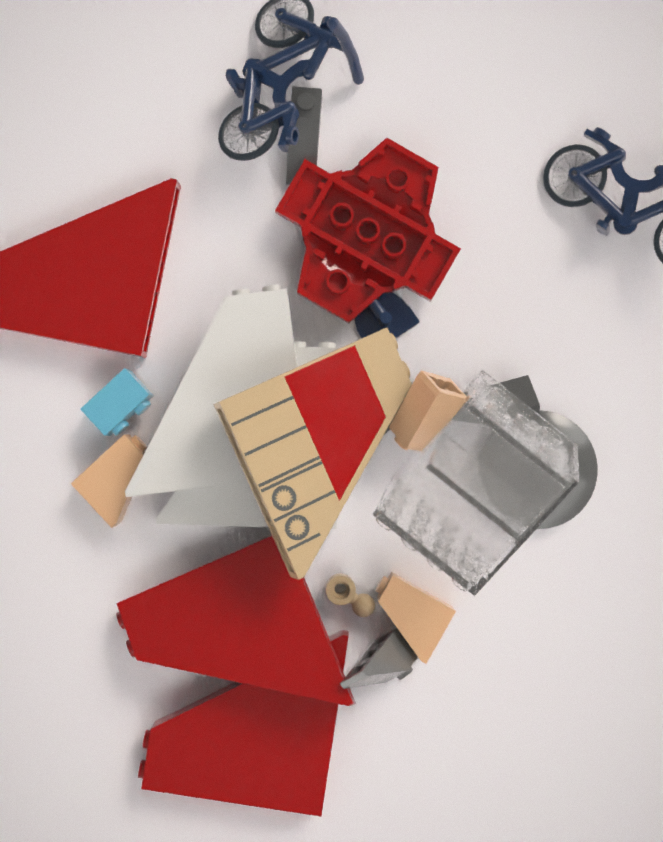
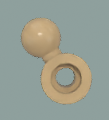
(362, 604)

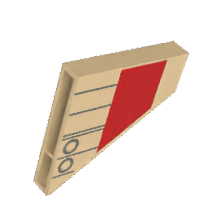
(312, 437)

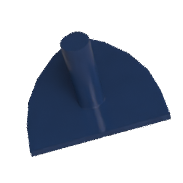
(386, 312)

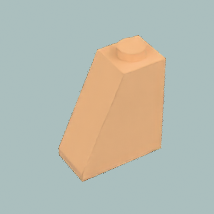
(426, 410)
(107, 478)
(415, 613)

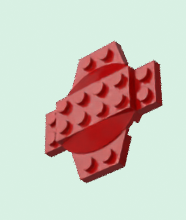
(367, 230)

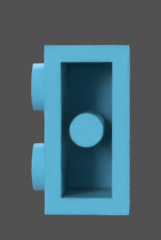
(118, 403)

